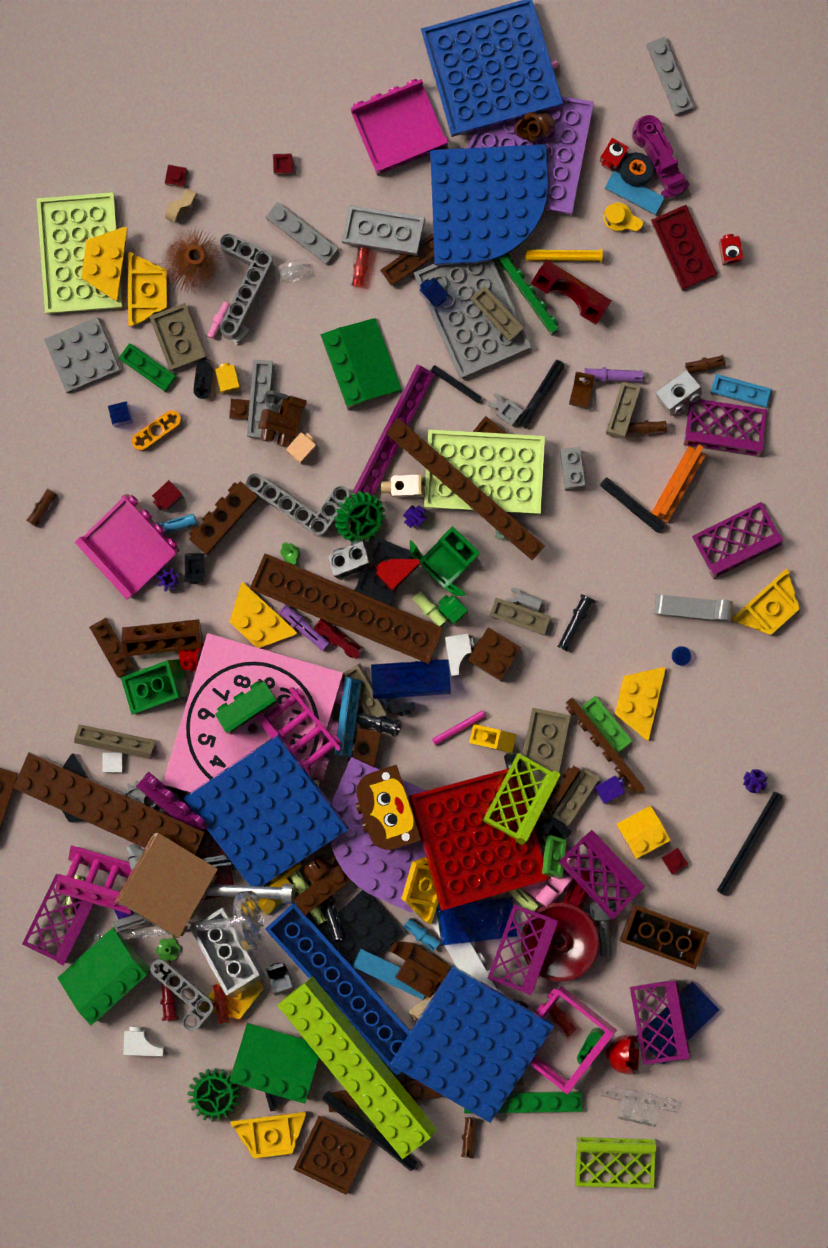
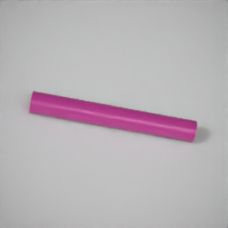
(459, 727)

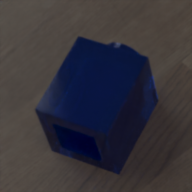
(433, 293)
(120, 414)

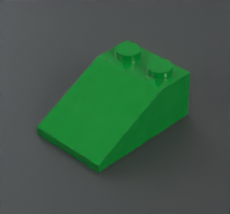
(155, 686)

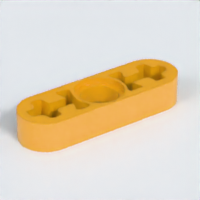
(147, 442)

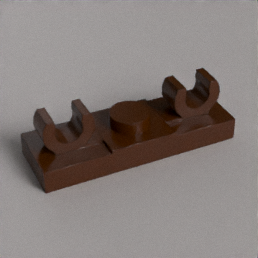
(111, 647)

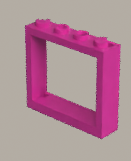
(564, 1084)

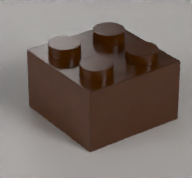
(494, 654)

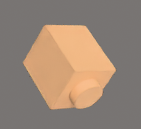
(301, 447)

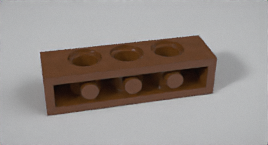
(247, 499)
(161, 637)
(368, 737)

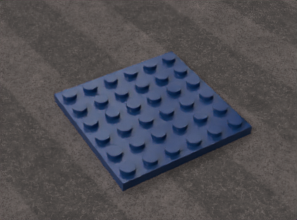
(491, 67)
(266, 812)
(472, 1044)

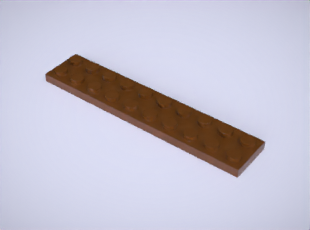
(346, 608)
(102, 805)

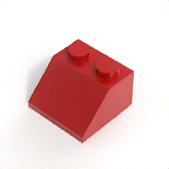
(396, 571)

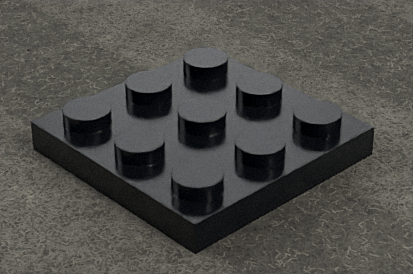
(364, 927)

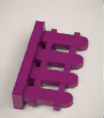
(169, 801)

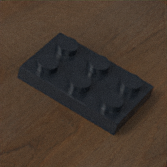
(368, 582)

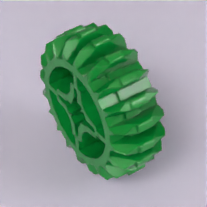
(358, 506)
(211, 1085)

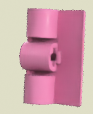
(549, 890)

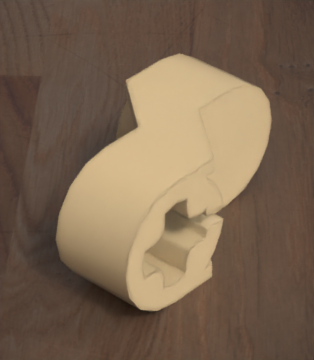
(176, 207)

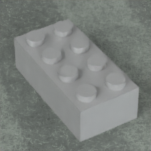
(230, 963)

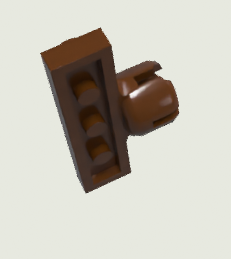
(325, 883)

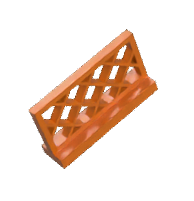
(678, 483)

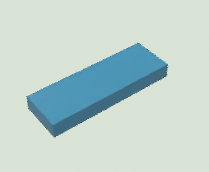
(638, 196)
(741, 391)

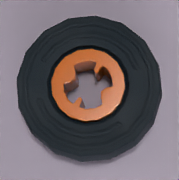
(638, 161)

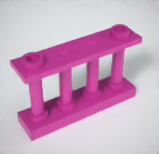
(267, 720)
(86, 889)

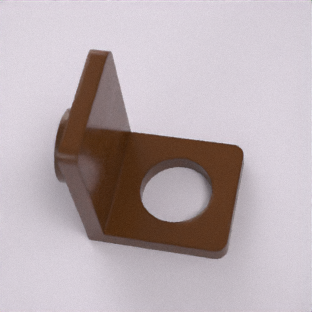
(581, 390)

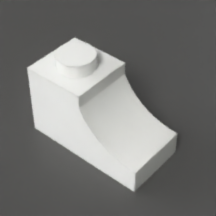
(457, 649)
(138, 1043)

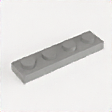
(669, 76)
(301, 233)
(259, 386)

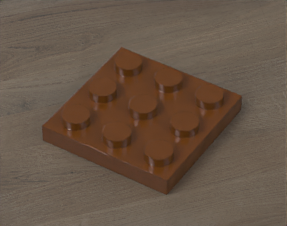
(332, 1154)

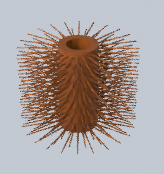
(191, 260)

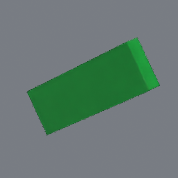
(147, 367)

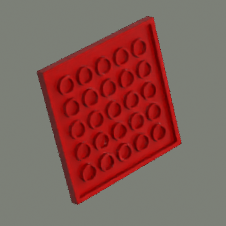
(464, 852)

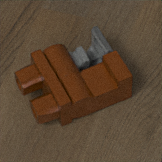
(283, 423)

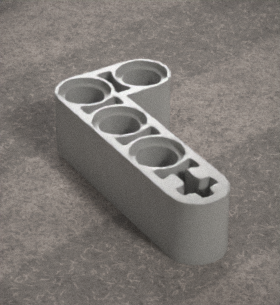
(693, 608)
(180, 989)

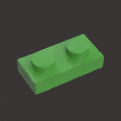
(554, 852)

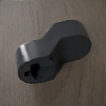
(203, 387)

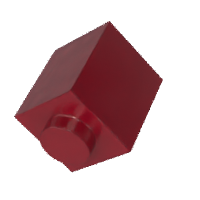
(166, 496)

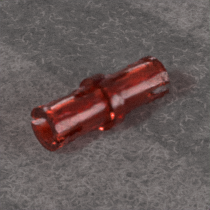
(360, 267)
(221, 1004)
(560, 1018)

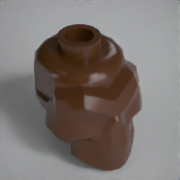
(535, 126)

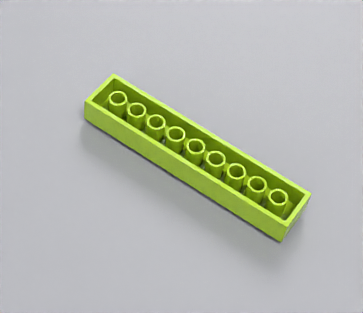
(357, 1067)

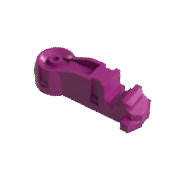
(649, 135)

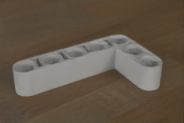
(246, 285)
(297, 507)

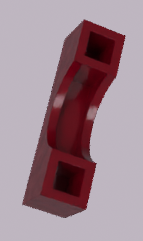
(555, 280)

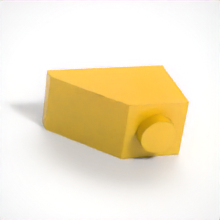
(492, 738)

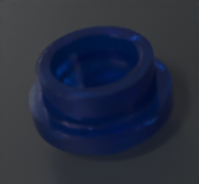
(681, 655)

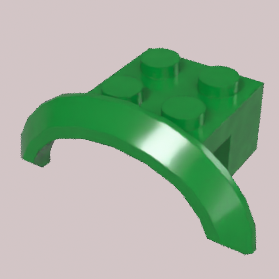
(447, 559)

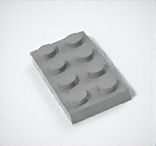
(383, 230)

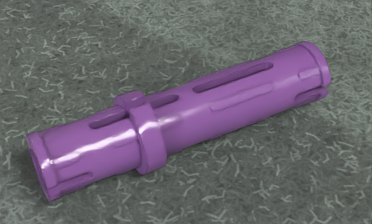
(615, 375)
(286, 611)

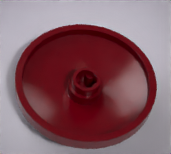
(572, 945)

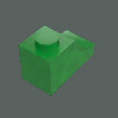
(452, 609)

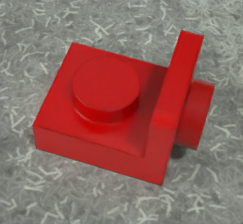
(190, 658)

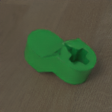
(592, 1039)

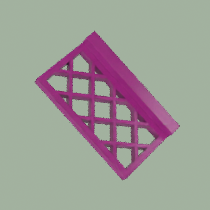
(727, 443)
(744, 555)
(614, 867)
(72, 931)
(539, 954)
(677, 1019)

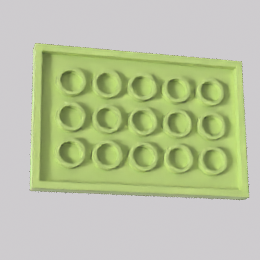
(63, 233)
(499, 464)

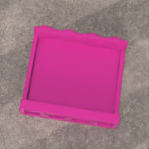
(398, 126)
(128, 546)

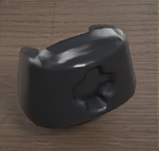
(509, 758)

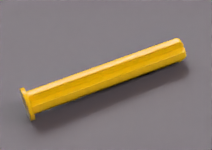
(564, 255)

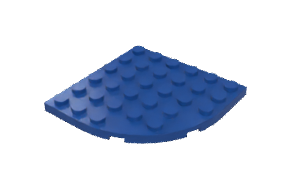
(486, 200)

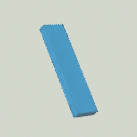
(348, 716)
(383, 971)

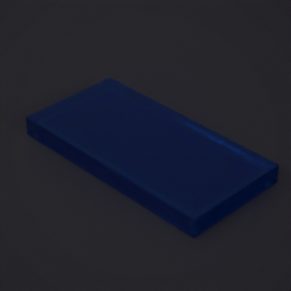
(410, 679)
(475, 921)
(697, 1012)

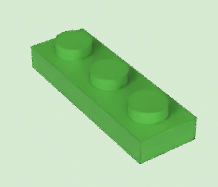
(606, 724)

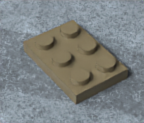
(177, 337)
(546, 738)

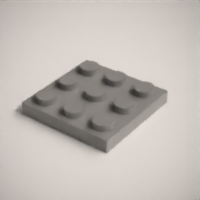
(82, 355)

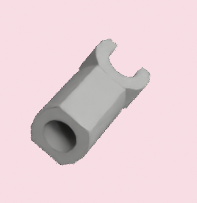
(526, 600)

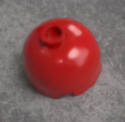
(623, 1054)

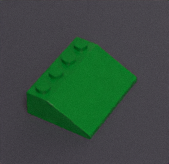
(360, 362)
(103, 976)
(274, 1063)

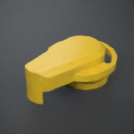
(621, 218)

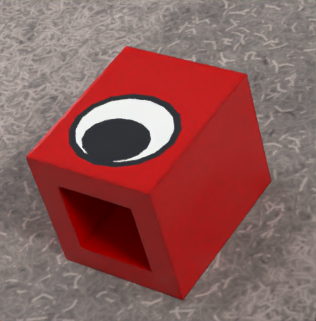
(613, 154)
(730, 249)

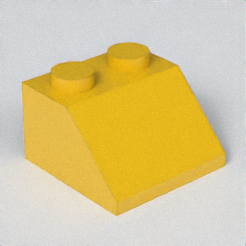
(643, 832)

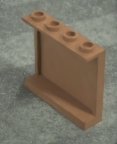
(167, 885)

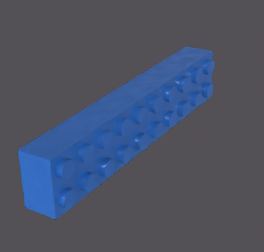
(341, 981)

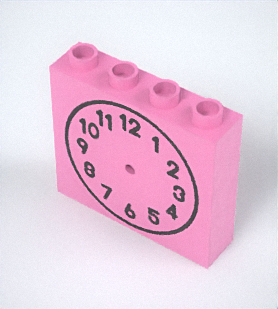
(223, 672)

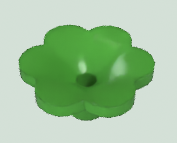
(290, 553)
(171, 945)

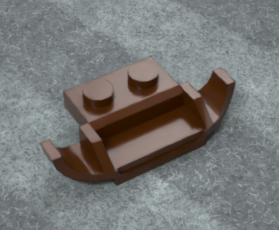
(421, 968)

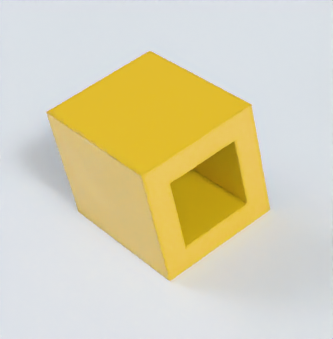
(227, 378)

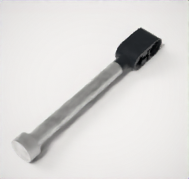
(286, 892)

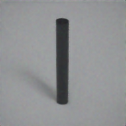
(456, 384)

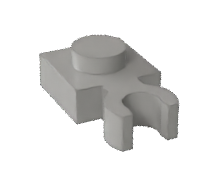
(507, 411)

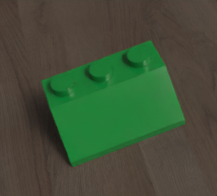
(245, 706)

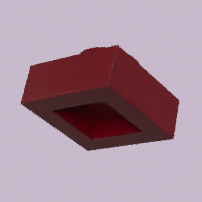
(282, 164)
(176, 176)
(674, 860)

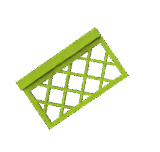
(535, 808)
(615, 1145)

